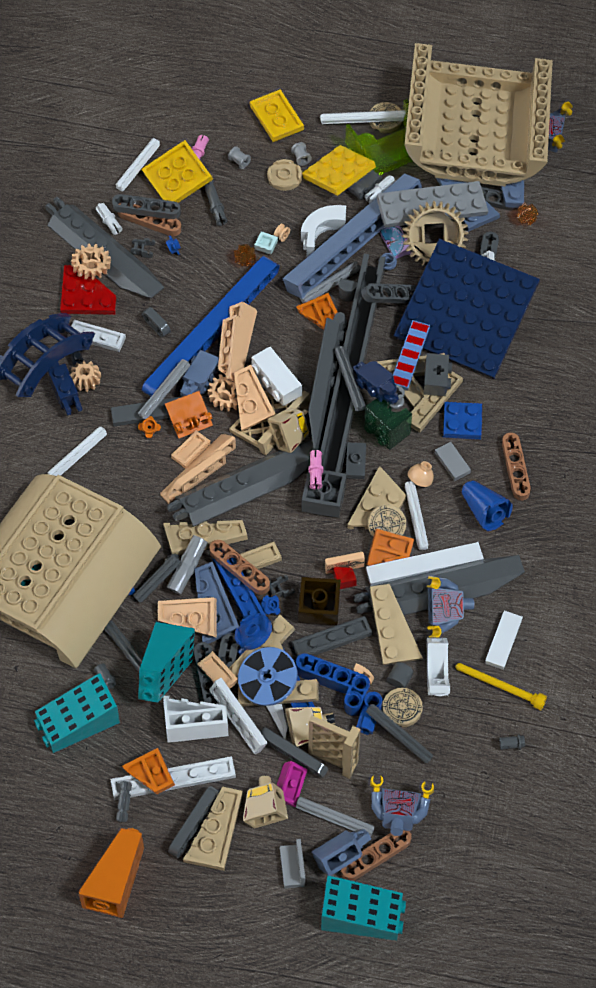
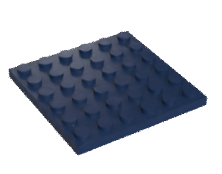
(469, 307)

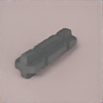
(124, 801)

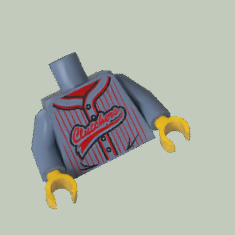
(556, 126)
(445, 605)
(399, 808)

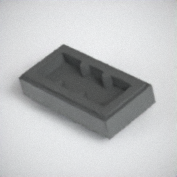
(356, 460)

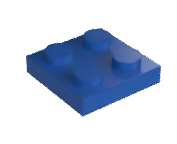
(462, 420)

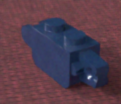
(376, 381)
(64, 387)

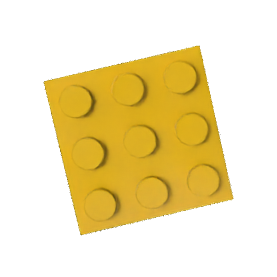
(338, 170)
(177, 173)

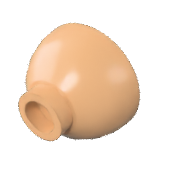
(421, 474)

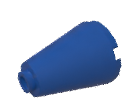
(486, 505)

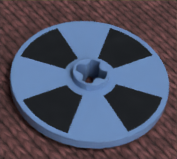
(270, 690)

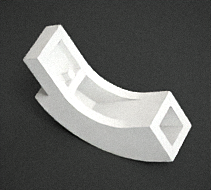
(321, 220)
(437, 667)

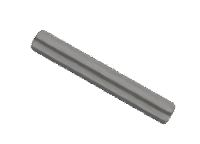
(331, 282)
(164, 389)
(333, 816)

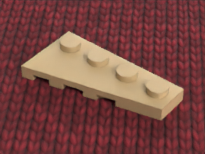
(181, 535)
(392, 629)
(216, 833)

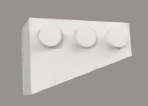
(276, 376)
(194, 720)

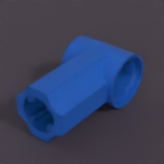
(366, 722)

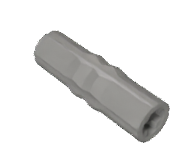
(189, 561)

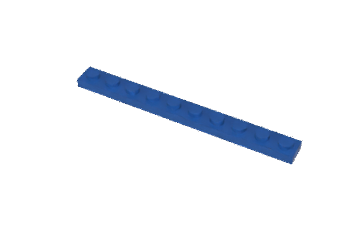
(246, 603)

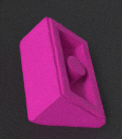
(291, 781)

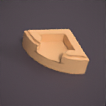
(360, 669)

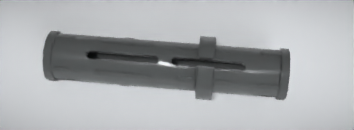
(216, 207)

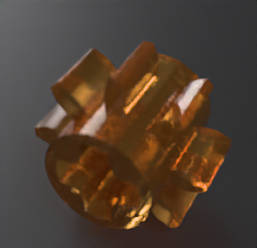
(527, 213)
(244, 255)

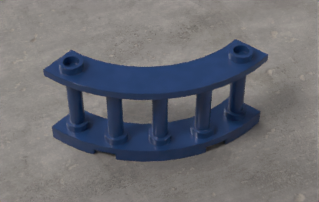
(30, 336)

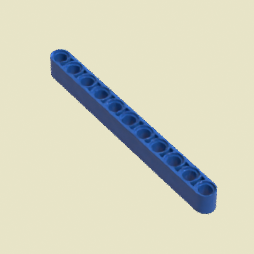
(211, 326)

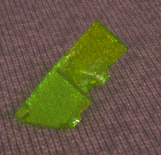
(386, 152)

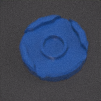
(253, 631)

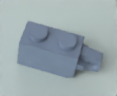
(200, 373)
(340, 851)

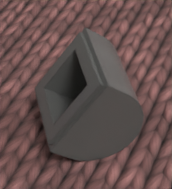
(347, 289)
(400, 675)

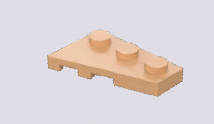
(251, 399)
(191, 613)

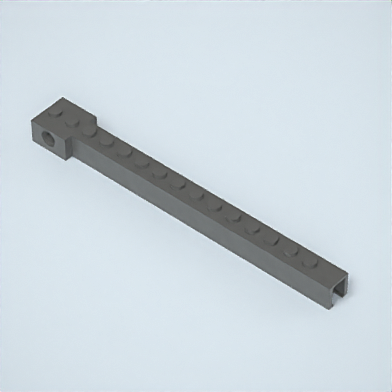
(330, 497)

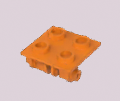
(189, 414)

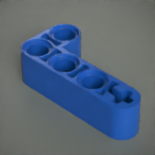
(353, 694)

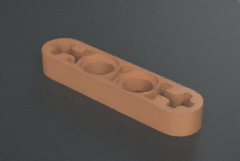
(148, 222)
(516, 466)
(241, 565)
(378, 857)

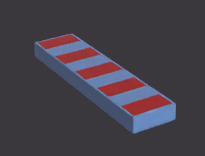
(410, 354)

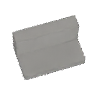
(292, 865)

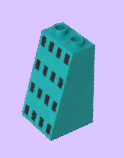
(165, 660)
(77, 714)
(362, 909)

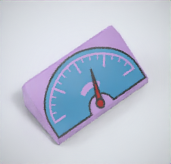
(393, 239)

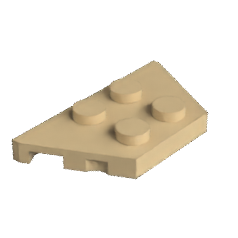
(380, 492)

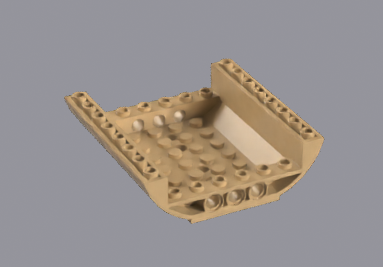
(509, 128)
(80, 575)

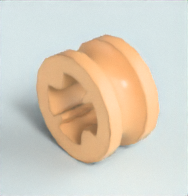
(282, 232)

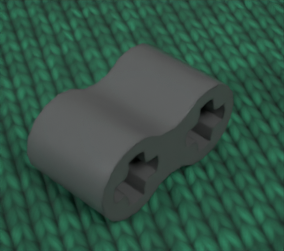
(365, 184)

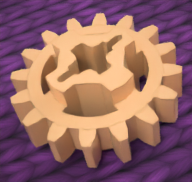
(91, 261)
(225, 394)

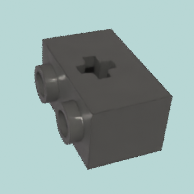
(436, 374)

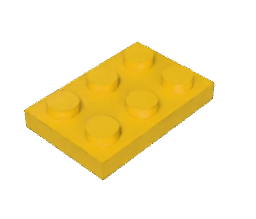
(276, 115)

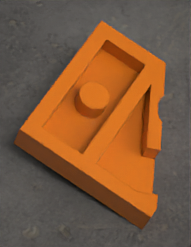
(318, 310)
(388, 547)
(151, 771)

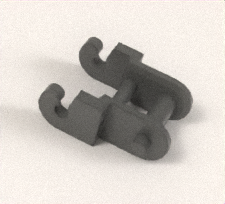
(137, 242)
(281, 592)

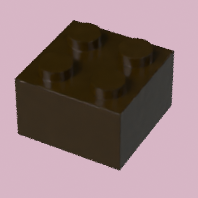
(319, 601)

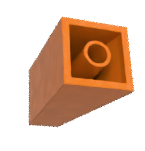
(114, 875)

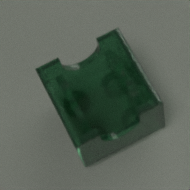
(387, 425)

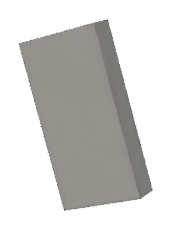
(452, 461)

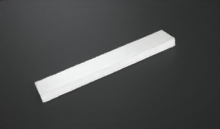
(423, 563)
(183, 776)

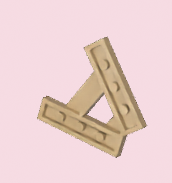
(424, 405)
(304, 690)

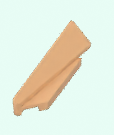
(236, 338)
(204, 465)

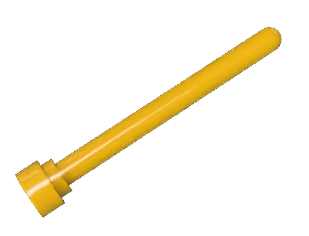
(537, 700)

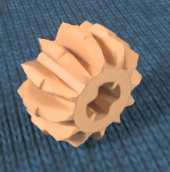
(85, 376)

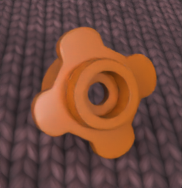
(149, 422)

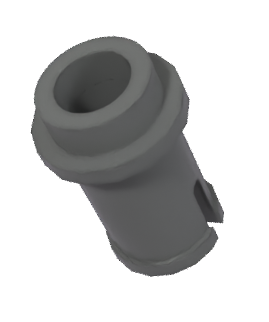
(108, 678)
(512, 742)

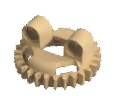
(452, 230)

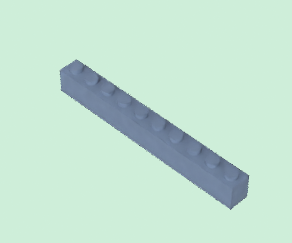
(342, 244)

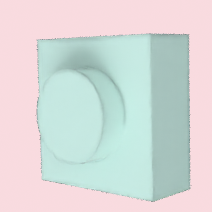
(266, 243)

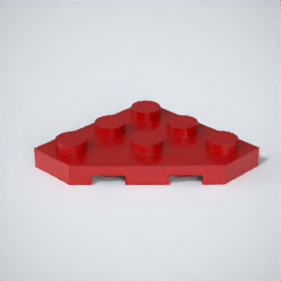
(85, 295)

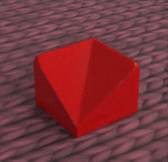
(346, 575)

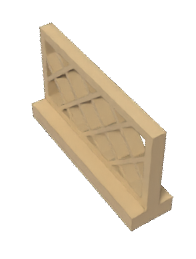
(267, 440)
(334, 744)

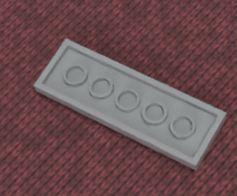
(465, 197)

